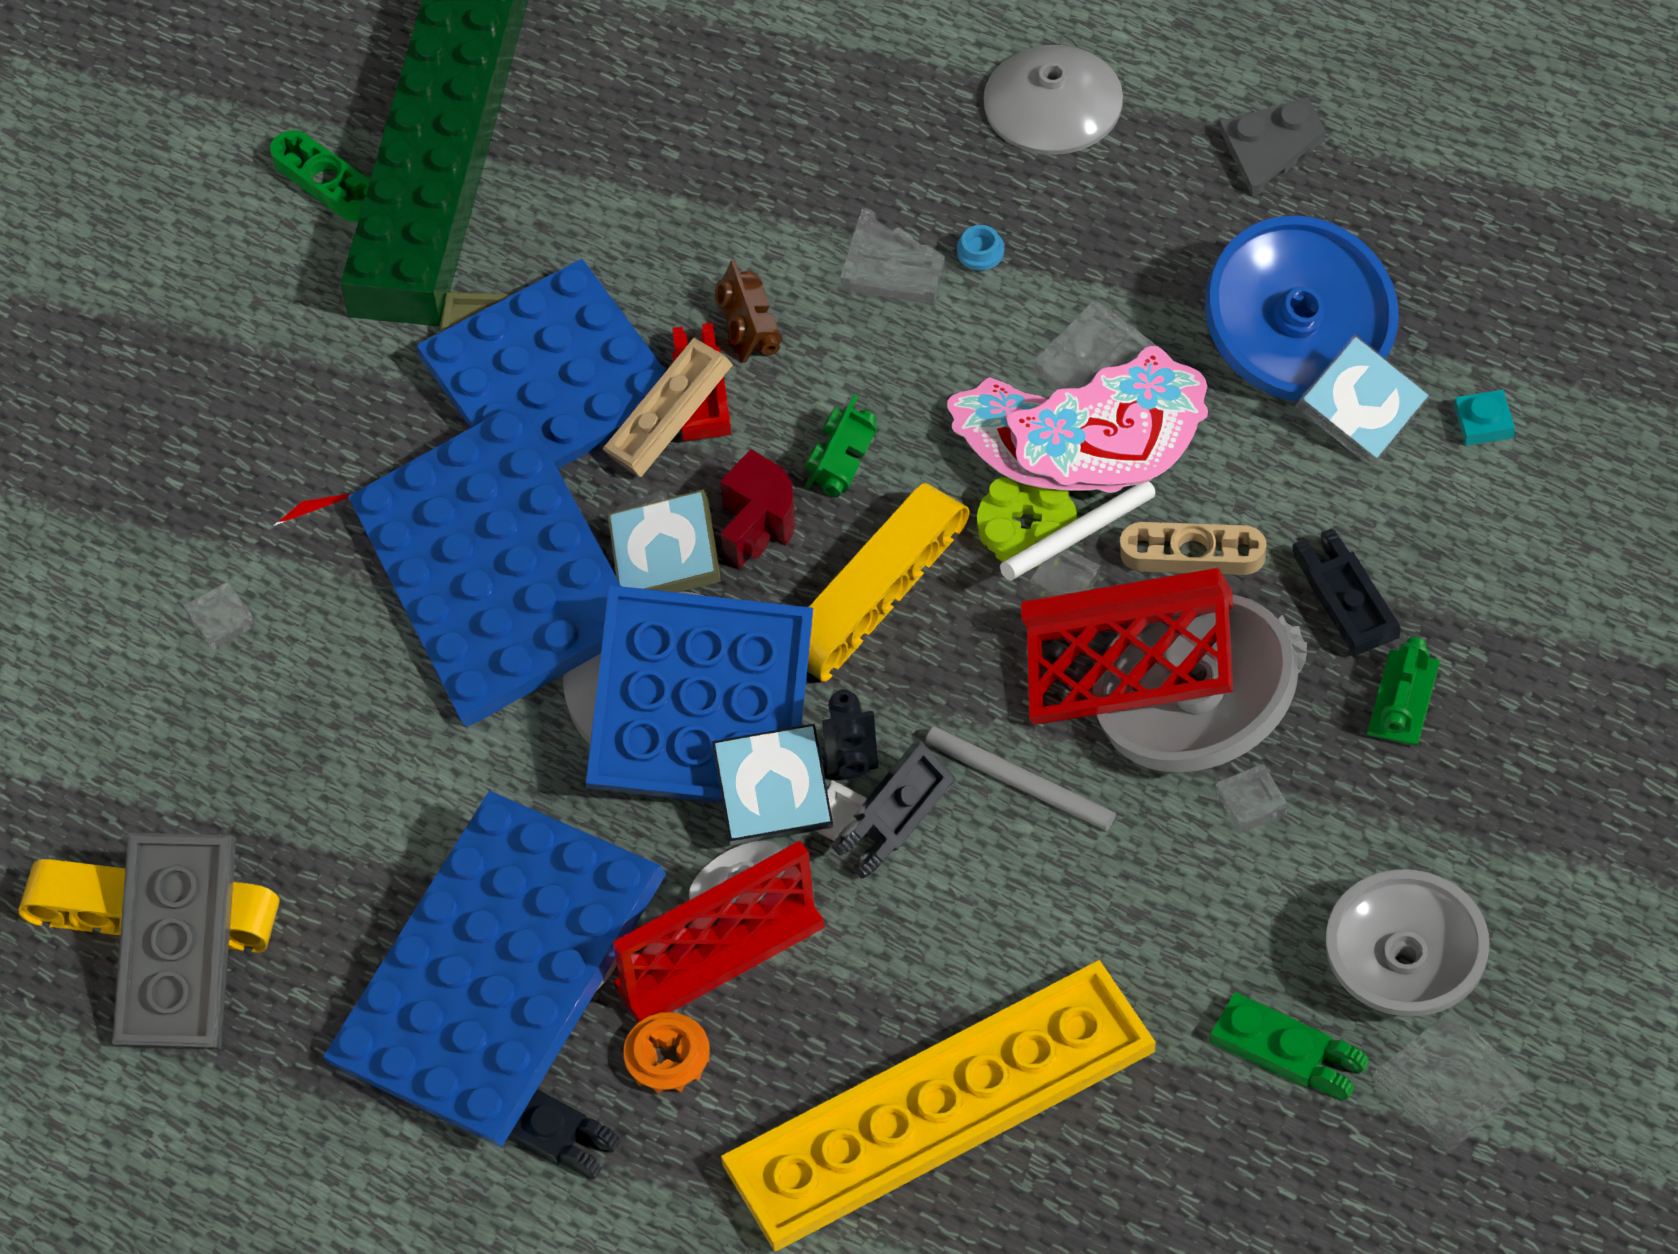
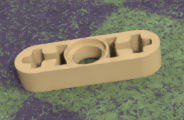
(1179, 533)

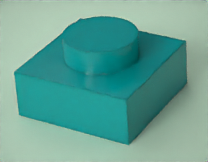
(1484, 417)

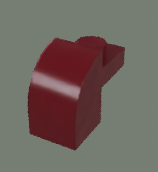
(763, 507)

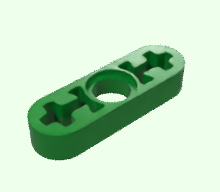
(316, 160)

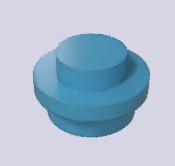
(980, 248)

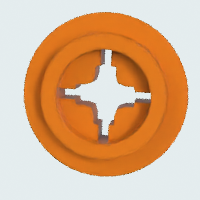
(665, 1031)

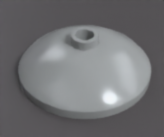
(1053, 99)
(1412, 917)

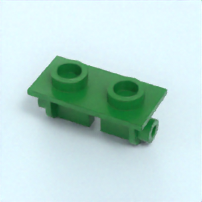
(829, 463)
(1404, 693)

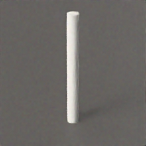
(1077, 530)

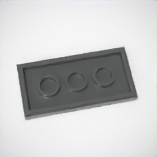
(174, 940)

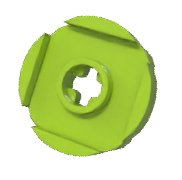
(1011, 500)

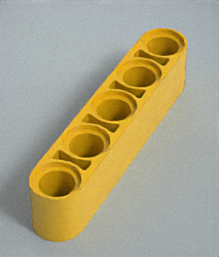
(879, 574)
(92, 896)

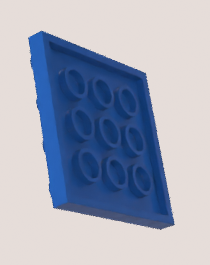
(556, 351)
(689, 675)

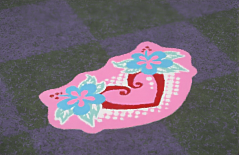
(982, 420)
(1117, 427)

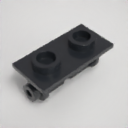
(849, 737)

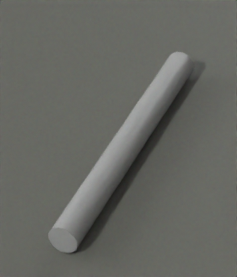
(1020, 778)

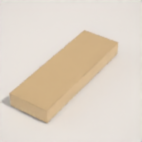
(667, 407)

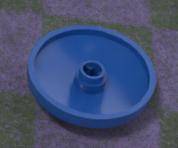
(1293, 298)

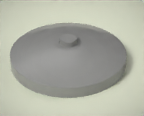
(1210, 728)

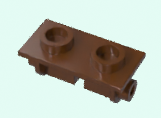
(740, 298)

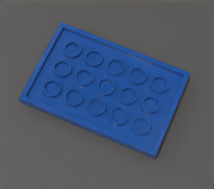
(490, 562)
(494, 967)

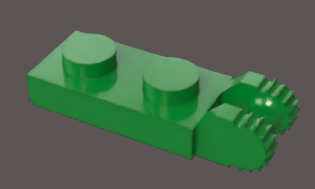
(1286, 1046)

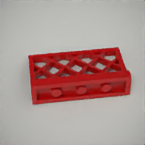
(1133, 607)
(713, 955)

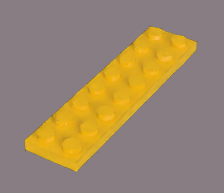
(937, 1105)

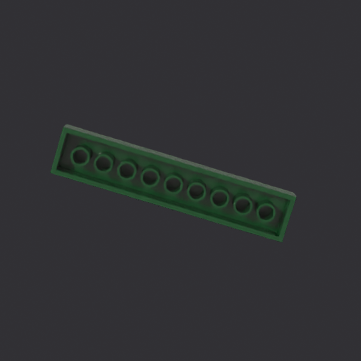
(431, 160)

